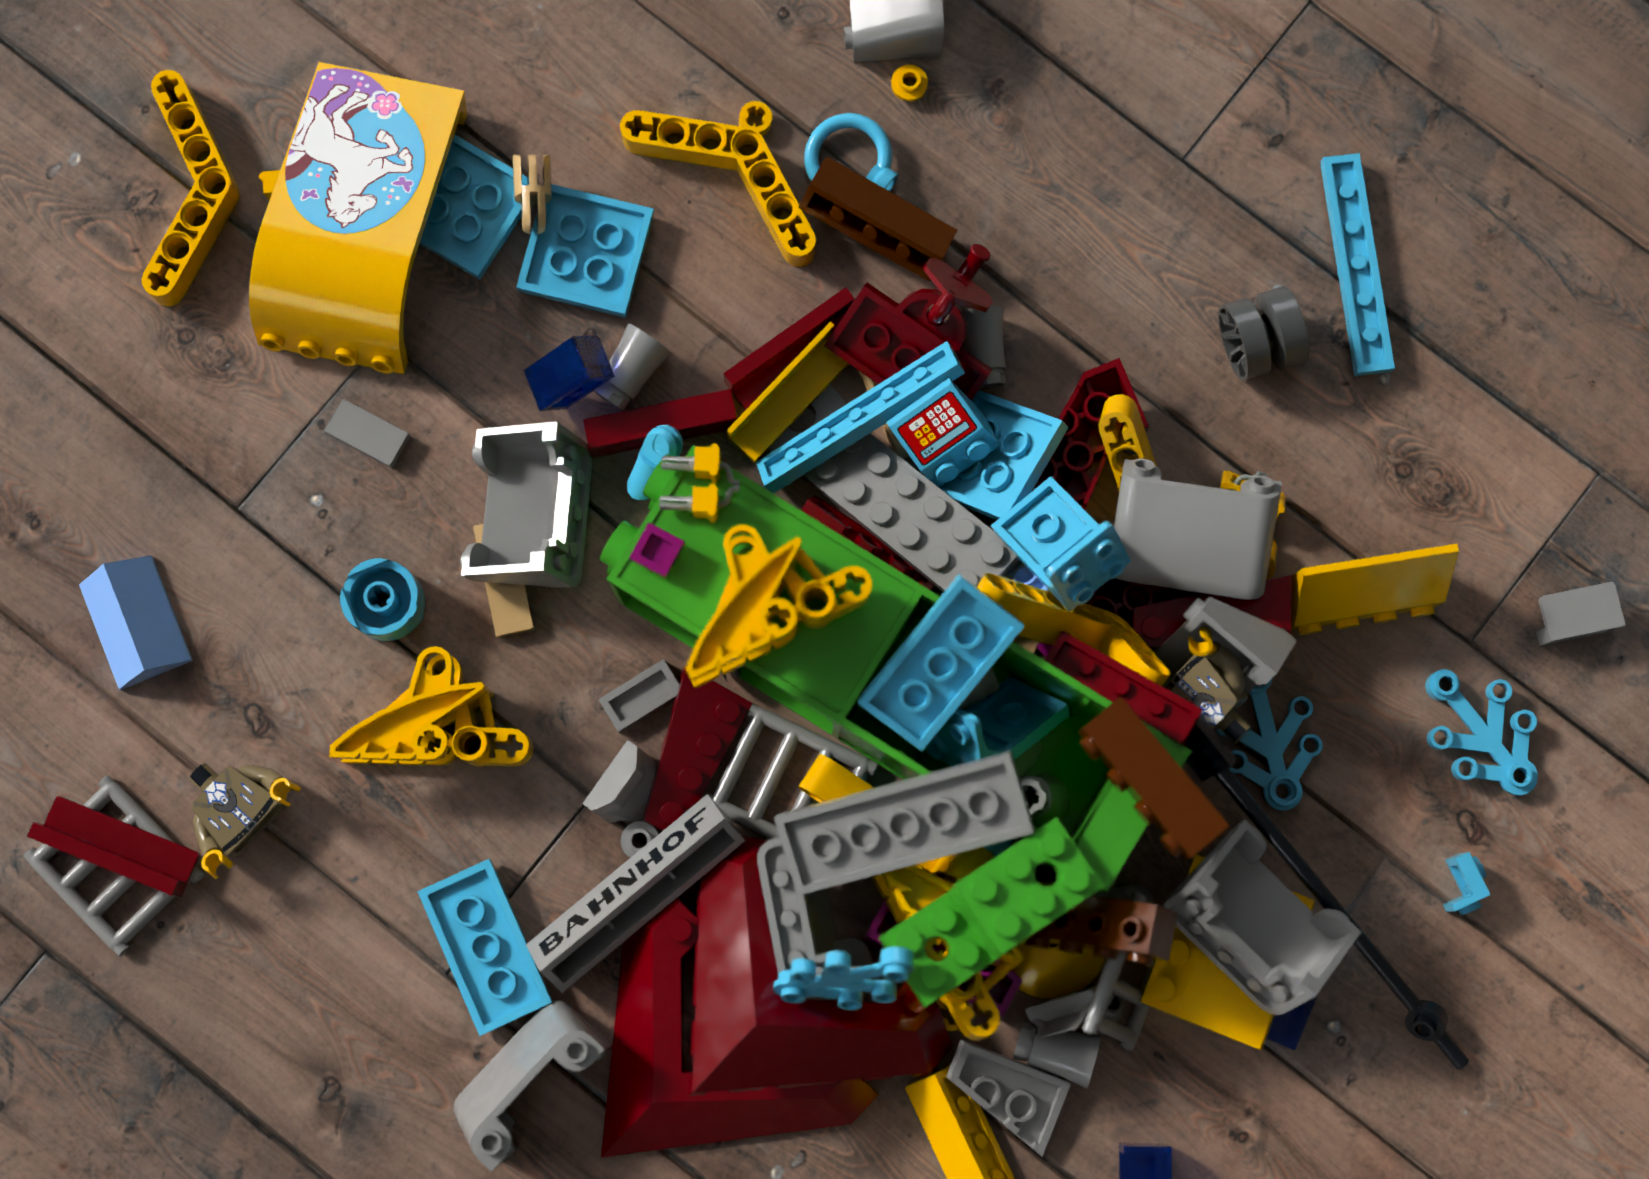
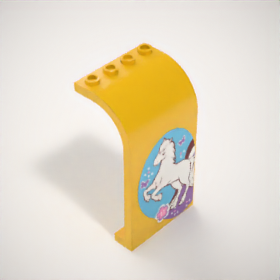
(351, 216)

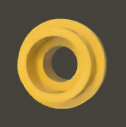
(905, 92)

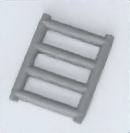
(793, 734)
(92, 912)
(1111, 984)

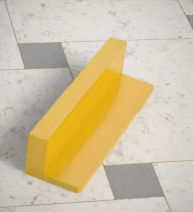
(787, 397)
(957, 1129)

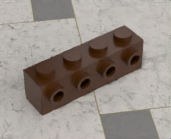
(876, 217)
(1153, 779)
(1112, 929)

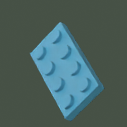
(940, 662)
(485, 947)

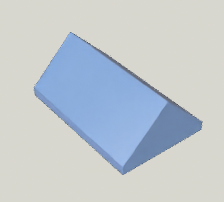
(134, 620)

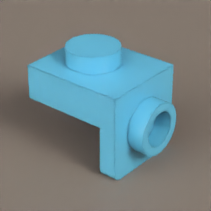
(1469, 877)

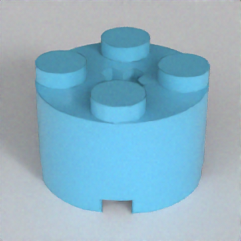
(363, 591)

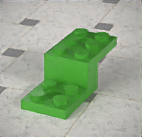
(993, 910)

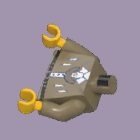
(1215, 684)
(234, 809)

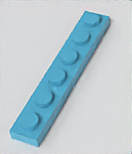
(1357, 264)
(858, 418)

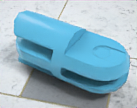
(658, 443)

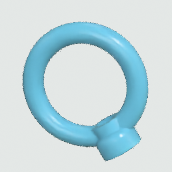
(880, 174)

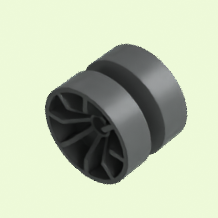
(1263, 333)

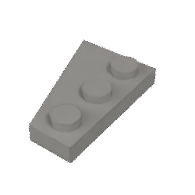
(1011, 1091)

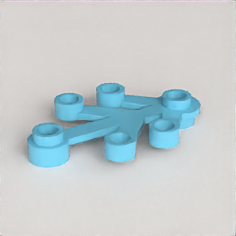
(1486, 736)
(1272, 745)
(843, 983)

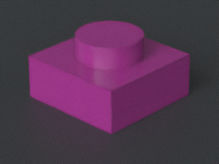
(657, 550)

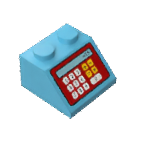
(944, 433)

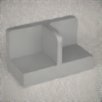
(1580, 613)

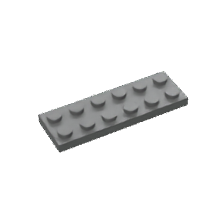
(911, 514)
(904, 823)

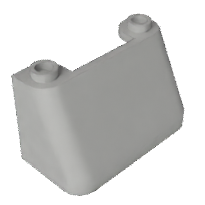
(895, 29)
(532, 506)
(1196, 533)
(1254, 641)
(801, 923)
(1259, 926)
(481, 1107)

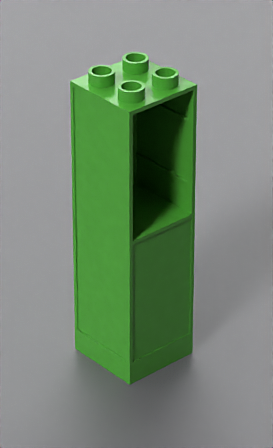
(832, 666)

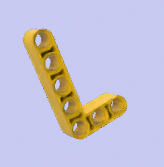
(1099, 628)
(830, 781)

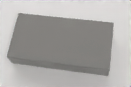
(367, 433)
(640, 696)

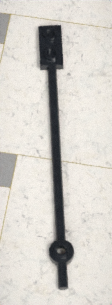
(1213, 758)

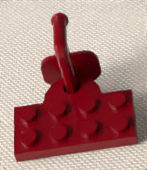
(888, 336)

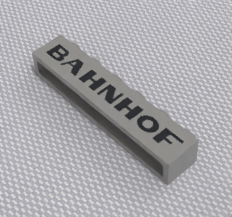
(634, 893)

